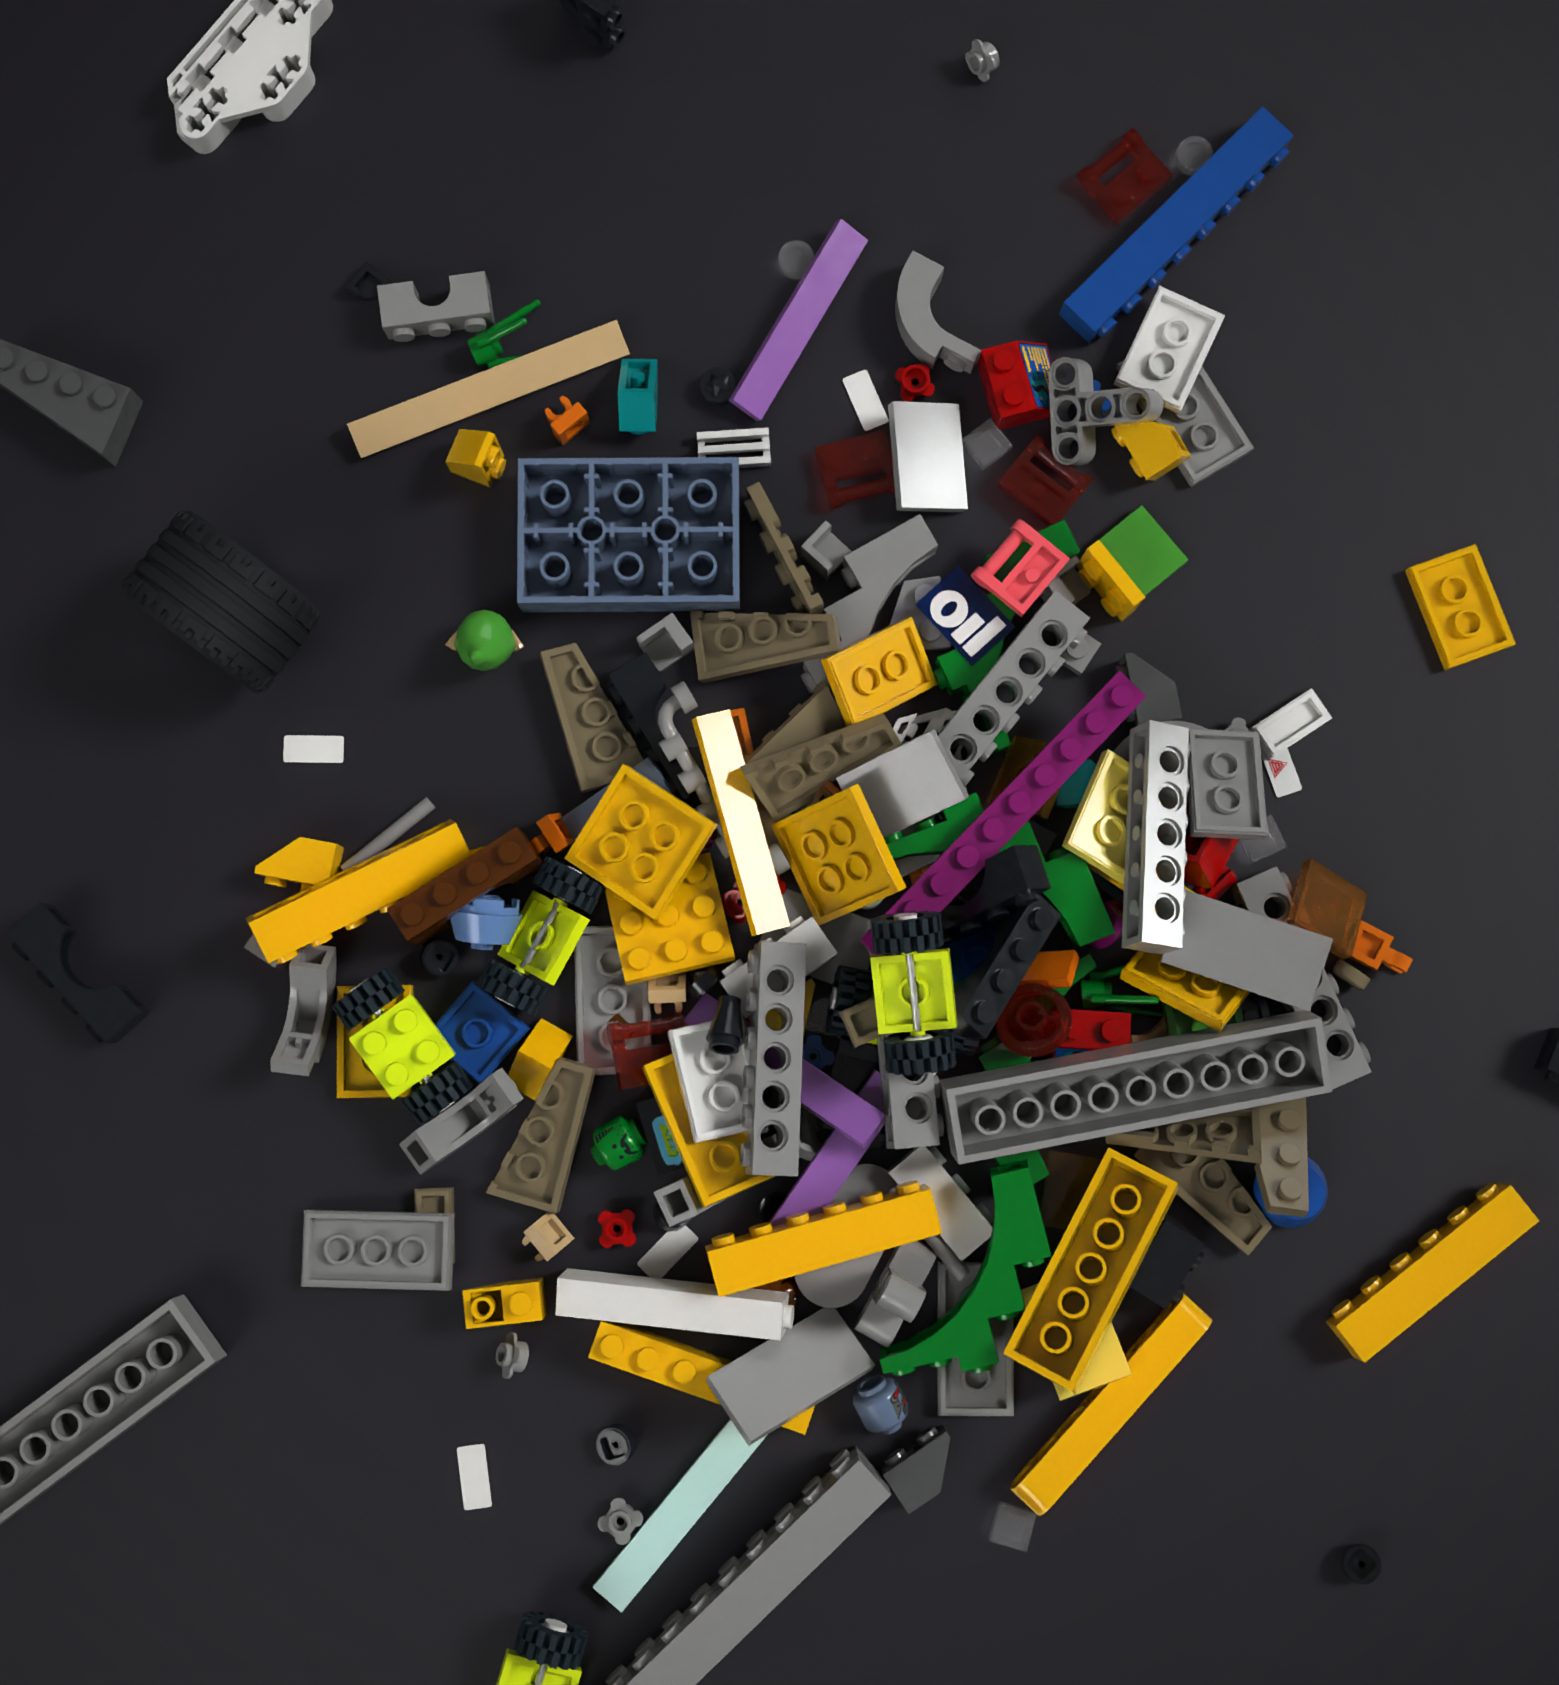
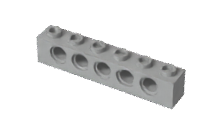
(1054, 615)
(1144, 853)
(790, 963)
(1353, 1056)
(896, 1090)

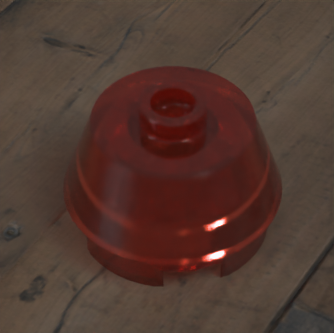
(1034, 1021)

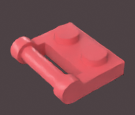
(1029, 576)

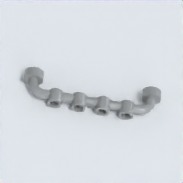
(692, 777)

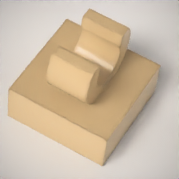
(668, 990)
(547, 1236)

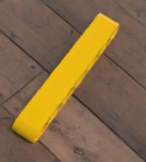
(1110, 1406)

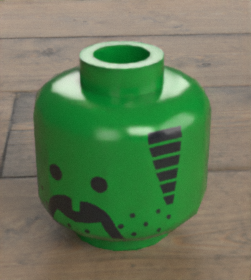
(619, 1143)

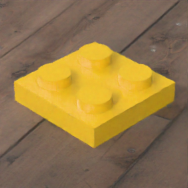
(1116, 588)

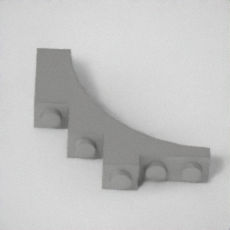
(875, 573)

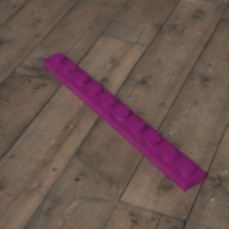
(1019, 800)

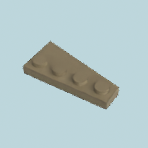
(587, 719)

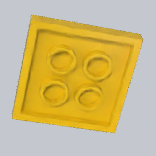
(640, 841)
(838, 855)
(683, 939)

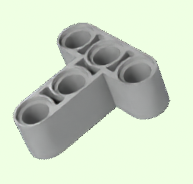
(1089, 409)
(897, 1292)

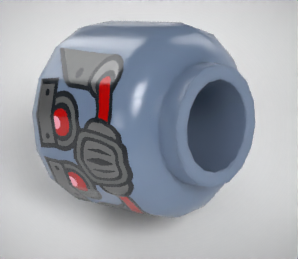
(880, 1404)

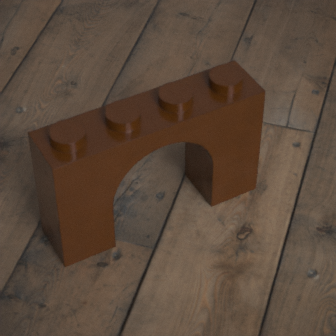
(428, 909)

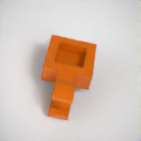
(1373, 948)

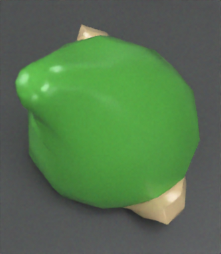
(484, 640)

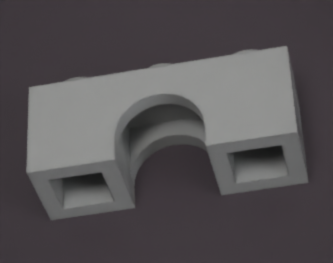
(465, 308)

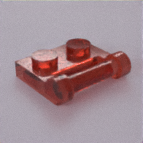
(1133, 184)
(853, 459)
(1037, 490)
(630, 1062)

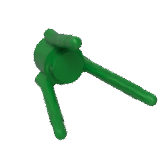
(486, 344)
(1099, 997)

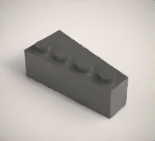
(75, 400)

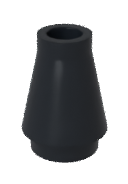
(726, 1028)

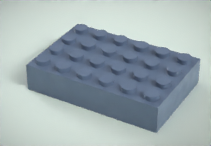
(628, 534)

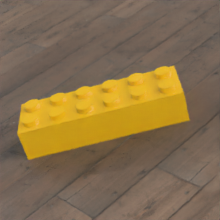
(1091, 1270)

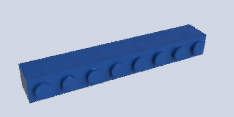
(1175, 225)

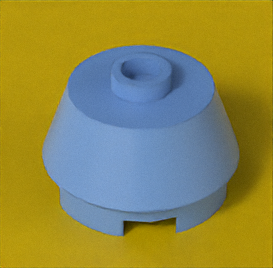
(487, 922)

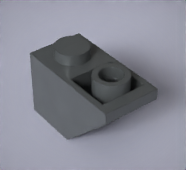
(1161, 691)
(918, 1471)

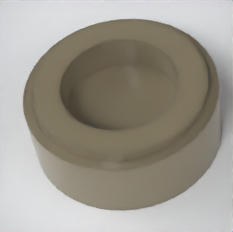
(1350, 975)

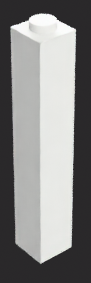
(672, 1304)

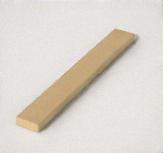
(488, 389)

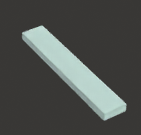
(674, 1516)

